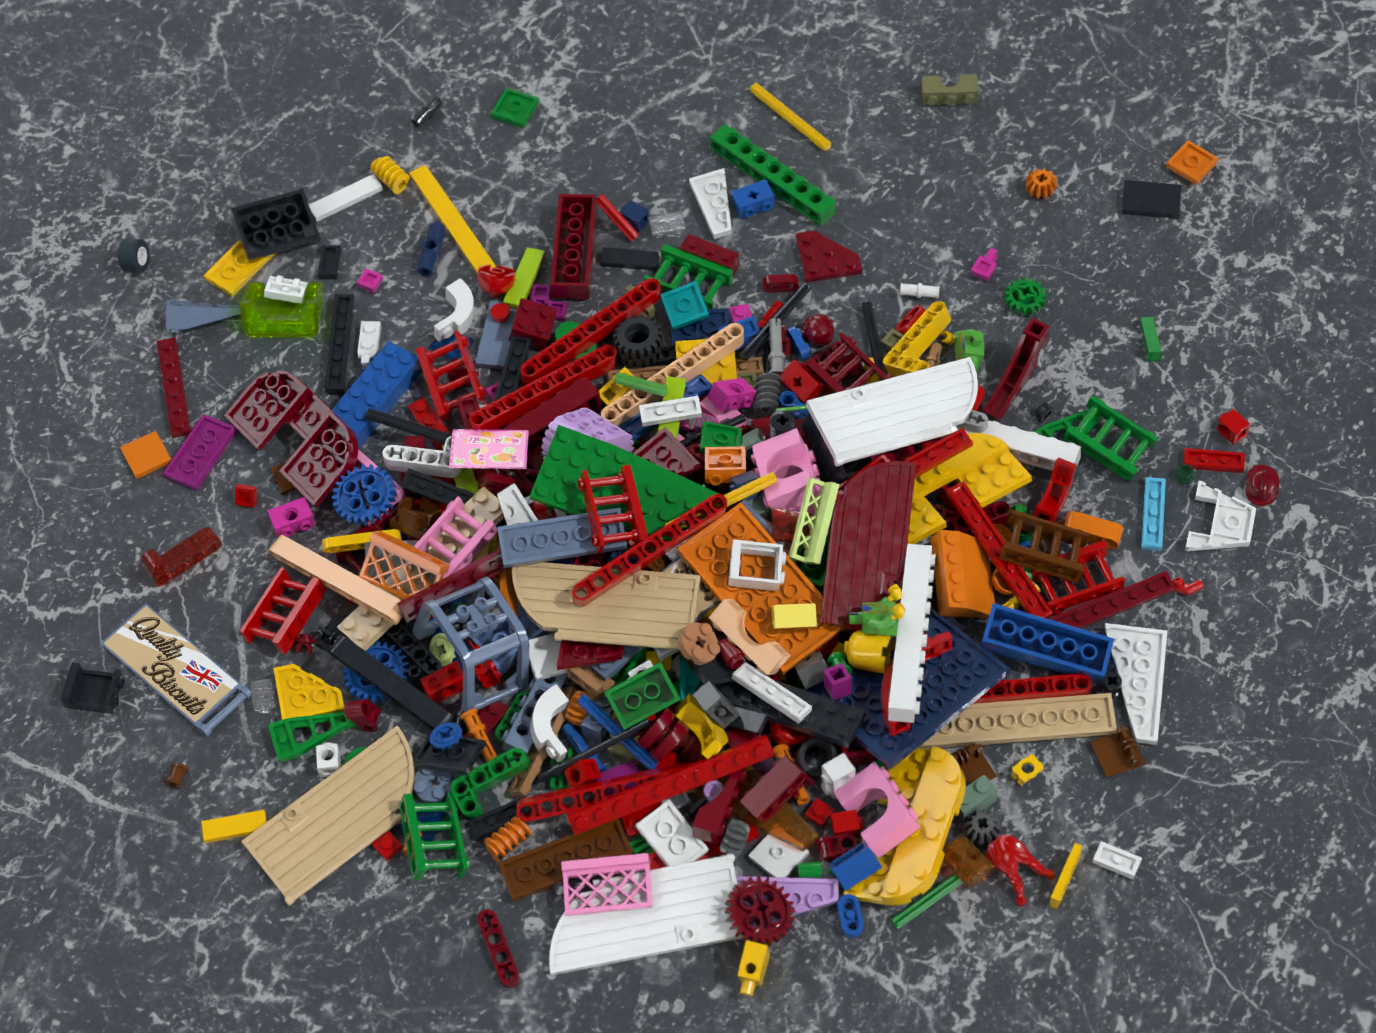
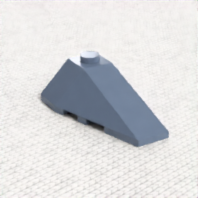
(186, 315)

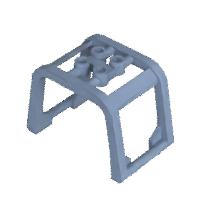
(474, 611)

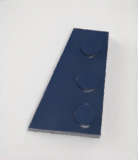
(702, 328)

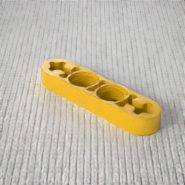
(352, 542)

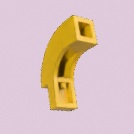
(703, 725)

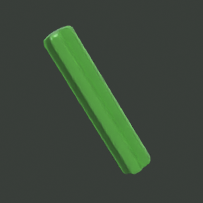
(641, 384)

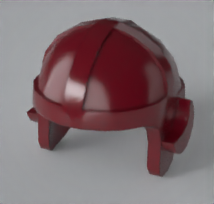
(818, 330)

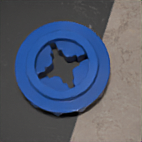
(445, 730)

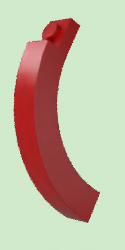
(935, 646)

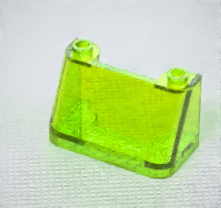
(278, 317)

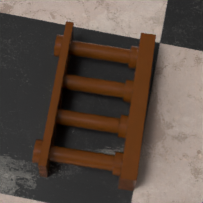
(1042, 561)

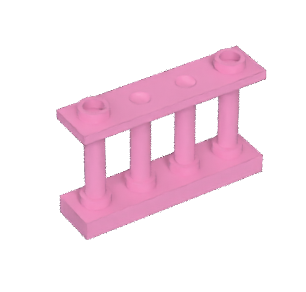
(471, 546)

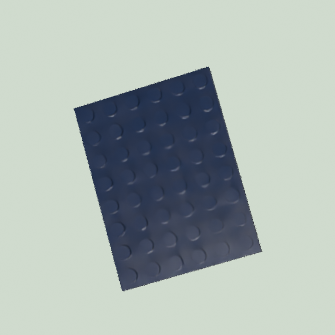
(948, 688)

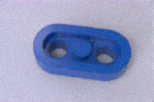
(801, 349)
(850, 917)

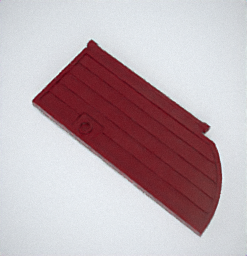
(867, 541)

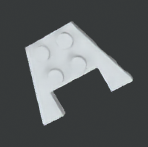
(1230, 525)

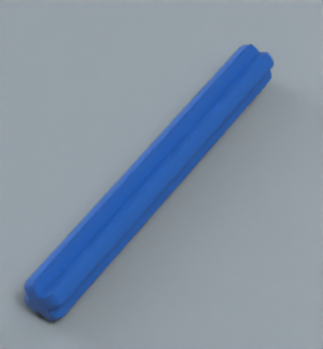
(612, 727)

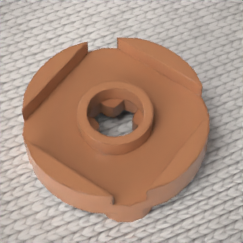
(705, 636)

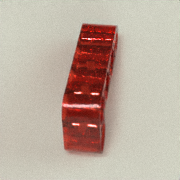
(181, 557)

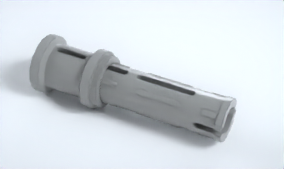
(776, 356)

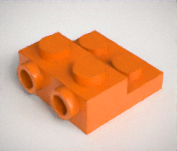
(724, 463)

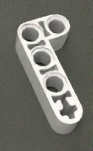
(398, 459)

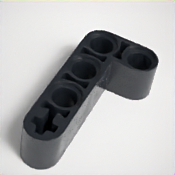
(415, 650)

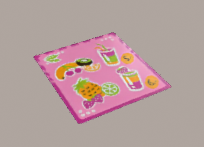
(489, 449)

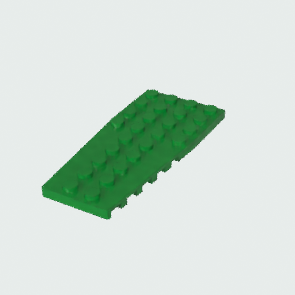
(660, 491)

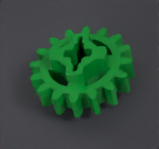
(1025, 296)

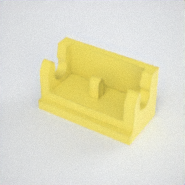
(794, 616)

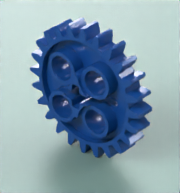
(347, 501)
(395, 660)

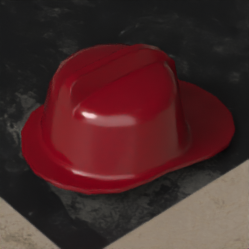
(1262, 485)

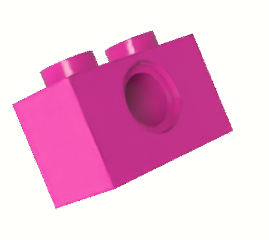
(731, 394)
(297, 510)

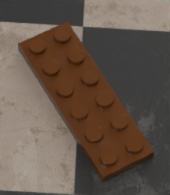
(542, 866)

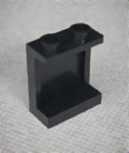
(92, 689)

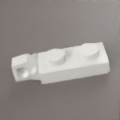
(368, 341)

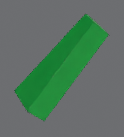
(1150, 339)

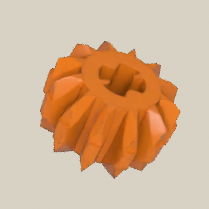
(1041, 183)
(575, 712)

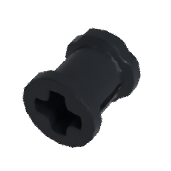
(1112, 684)

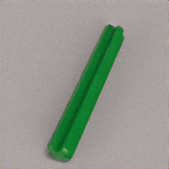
(926, 901)

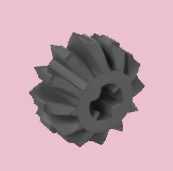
(982, 820)
(735, 837)

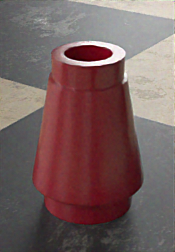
(731, 655)

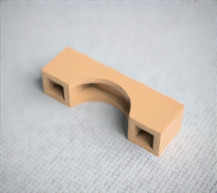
(730, 619)

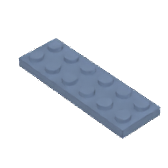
(554, 539)

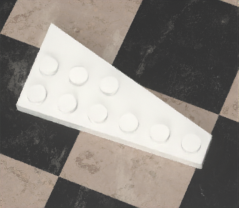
(1140, 663)

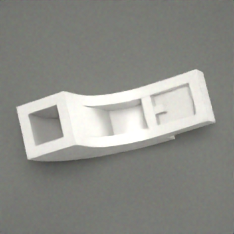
(461, 298)
(548, 706)

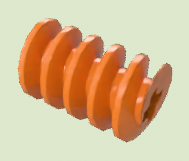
(506, 837)

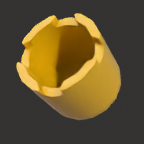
(869, 651)

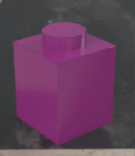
(837, 681)

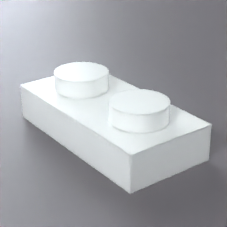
(1117, 860)

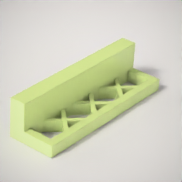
(820, 523)

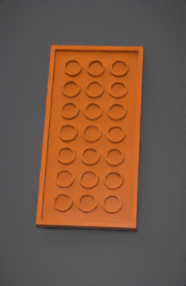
(709, 557)

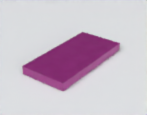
(200, 452)

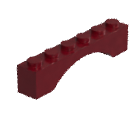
(711, 818)

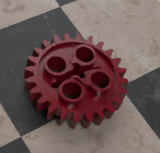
(741, 915)

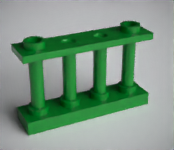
(694, 264)
(1105, 456)
(416, 846)

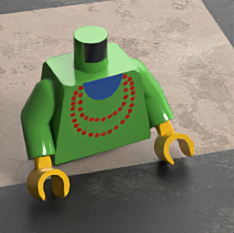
(968, 344)
(881, 616)

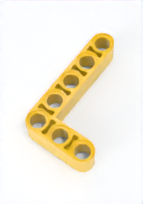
(905, 354)

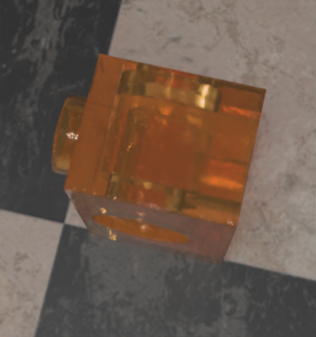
(967, 862)

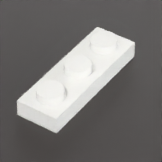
(670, 411)

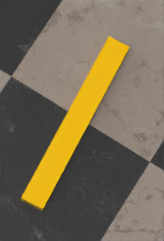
(450, 218)

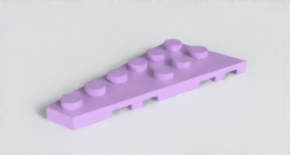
(805, 892)

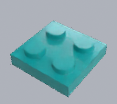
(684, 305)

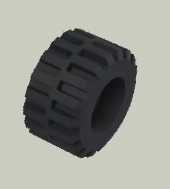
(638, 353)

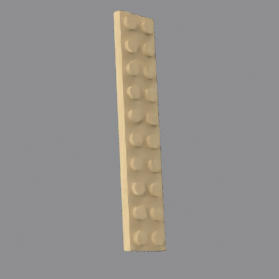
(366, 627)
(1028, 721)

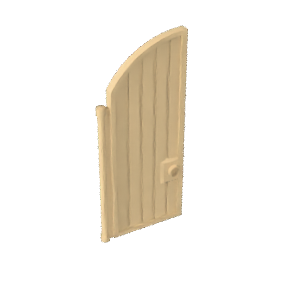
(639, 611)
(335, 817)

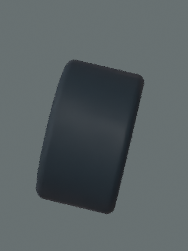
(133, 255)

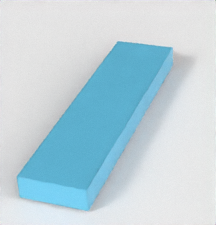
(1153, 514)

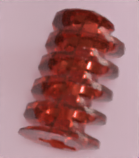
(691, 745)

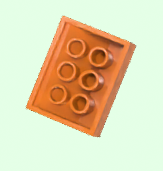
(961, 575)

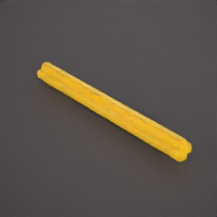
(790, 117)
(742, 492)

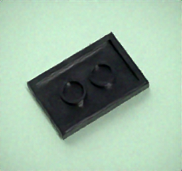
(1151, 199)
(451, 760)

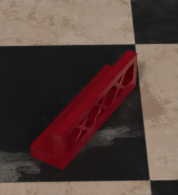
(497, 483)

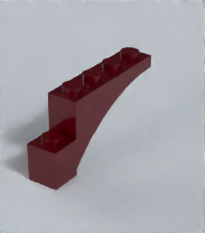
(1019, 369)

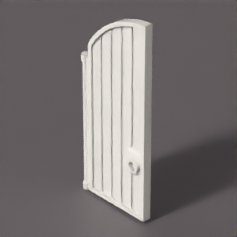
(896, 411)
(684, 916)

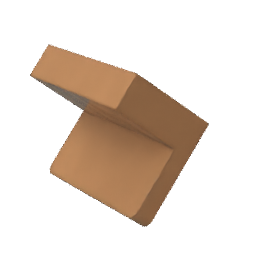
(590, 681)

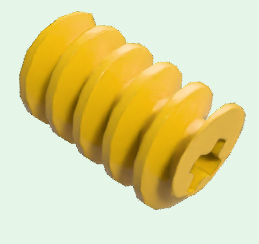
(390, 174)

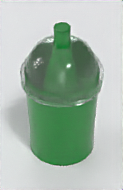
(815, 870)

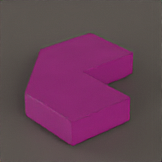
(542, 295)

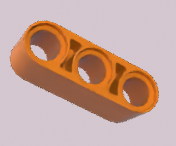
(1099, 528)

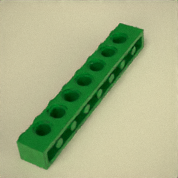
(780, 178)

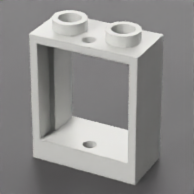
(756, 548)

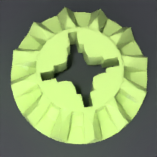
(436, 649)

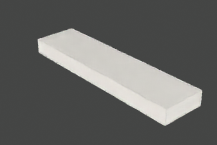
(345, 197)
(772, 692)

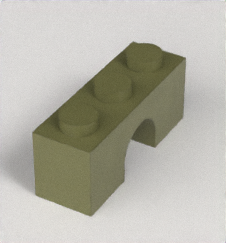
(937, 94)

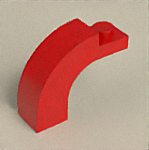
(1057, 491)

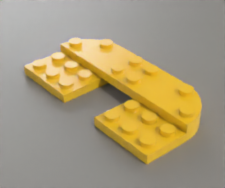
(985, 468)
(935, 791)

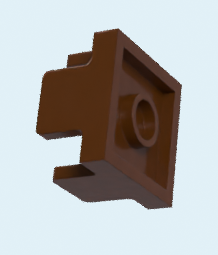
(414, 520)

